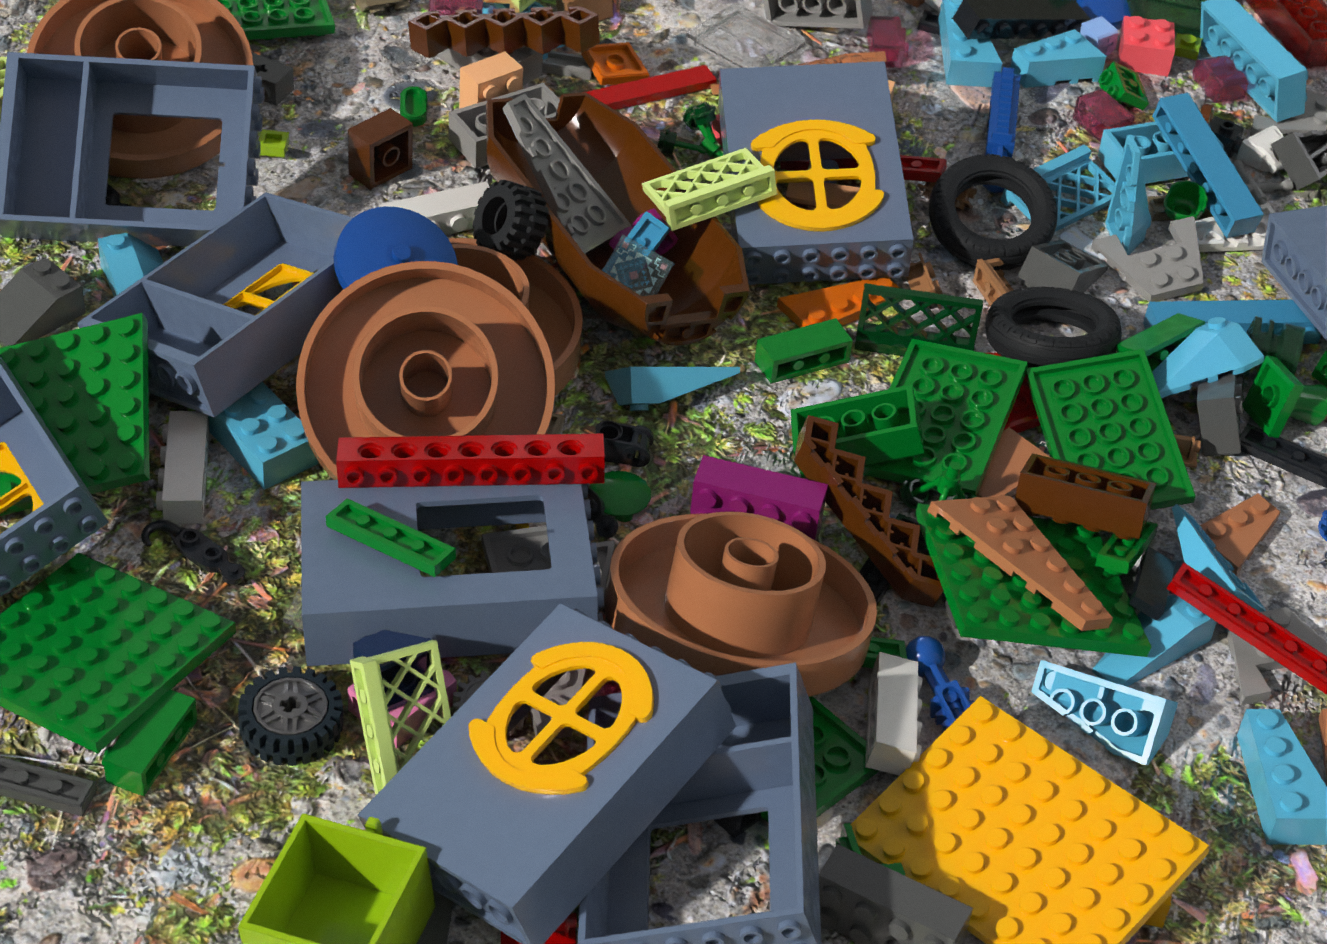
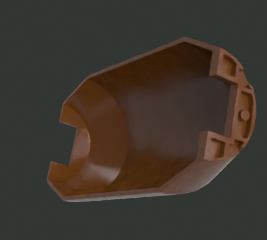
(709, 265)

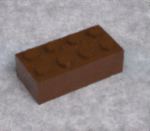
(1084, 496)

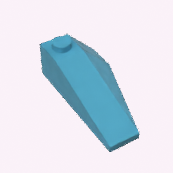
(1128, 208)
(126, 260)
(1205, 354)
(1202, 556)

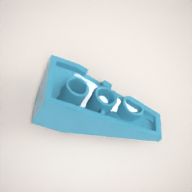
(654, 385)
(1171, 637)
(1117, 716)

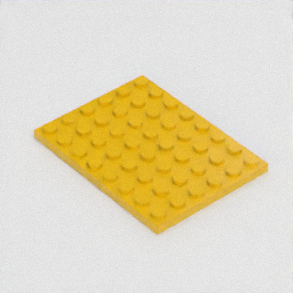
(1026, 836)

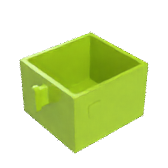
(341, 888)

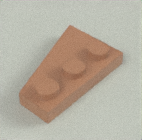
(1241, 529)

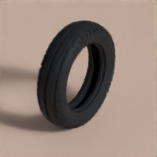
(1000, 172)
(1057, 306)

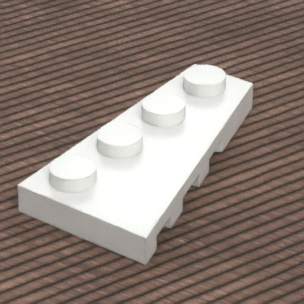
(1212, 238)

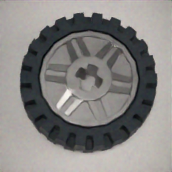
(290, 716)

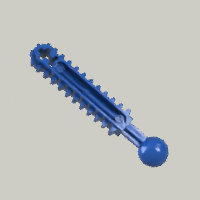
(1002, 116)
(949, 698)

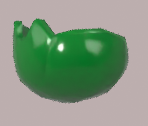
(1185, 200)

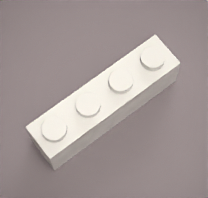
(448, 209)
(185, 467)
(893, 714)

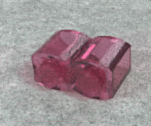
(1220, 79)

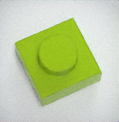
(1187, 46)
(274, 143)

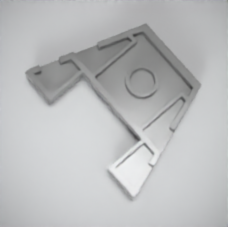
(1313, 119)
(1160, 271)
(1251, 661)

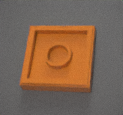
(615, 63)

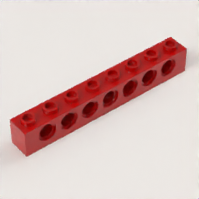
(470, 460)

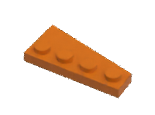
(830, 303)

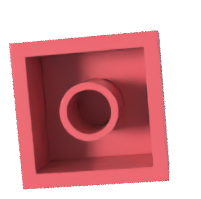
(1146, 45)

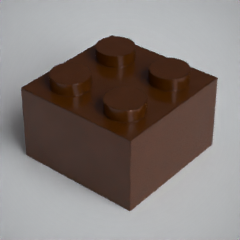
(380, 148)

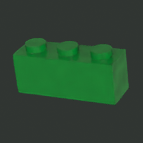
(1161, 338)
(803, 350)
(150, 743)

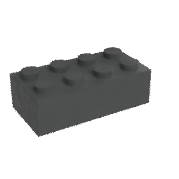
(884, 906)

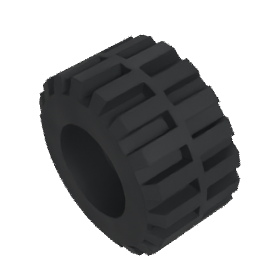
(510, 219)

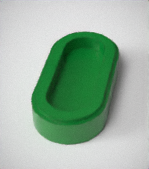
(414, 105)

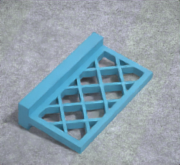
(1069, 168)

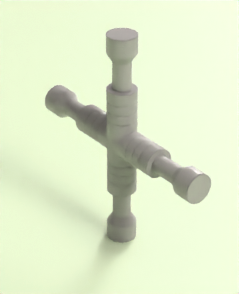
(1258, 189)

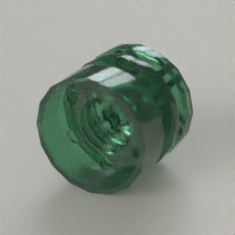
(1285, 346)

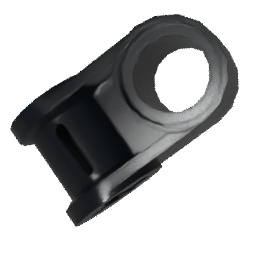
(622, 443)

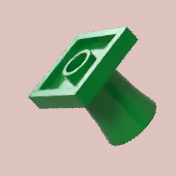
(1280, 395)

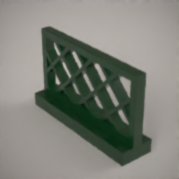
(895, 340)

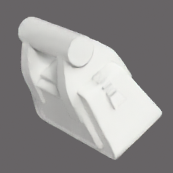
(1258, 152)

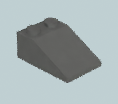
(1061, 266)
(38, 302)

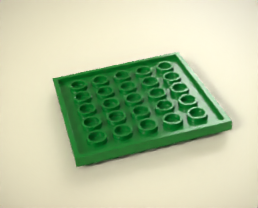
(91, 398)
(1000, 608)
(99, 650)

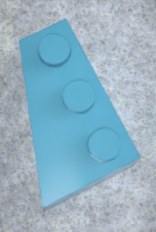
(1058, 59)

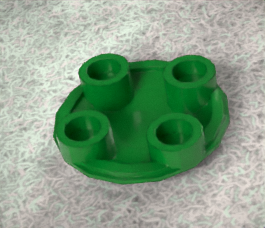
(623, 494)

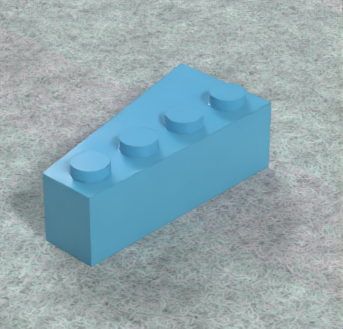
(964, 59)
(1282, 780)

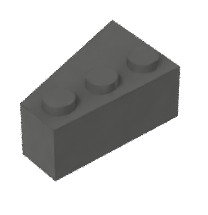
(1303, 156)
(1219, 414)

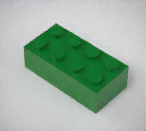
(871, 425)

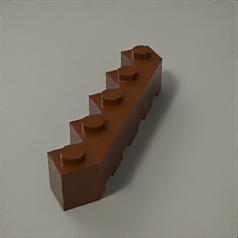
(504, 31)
(866, 513)

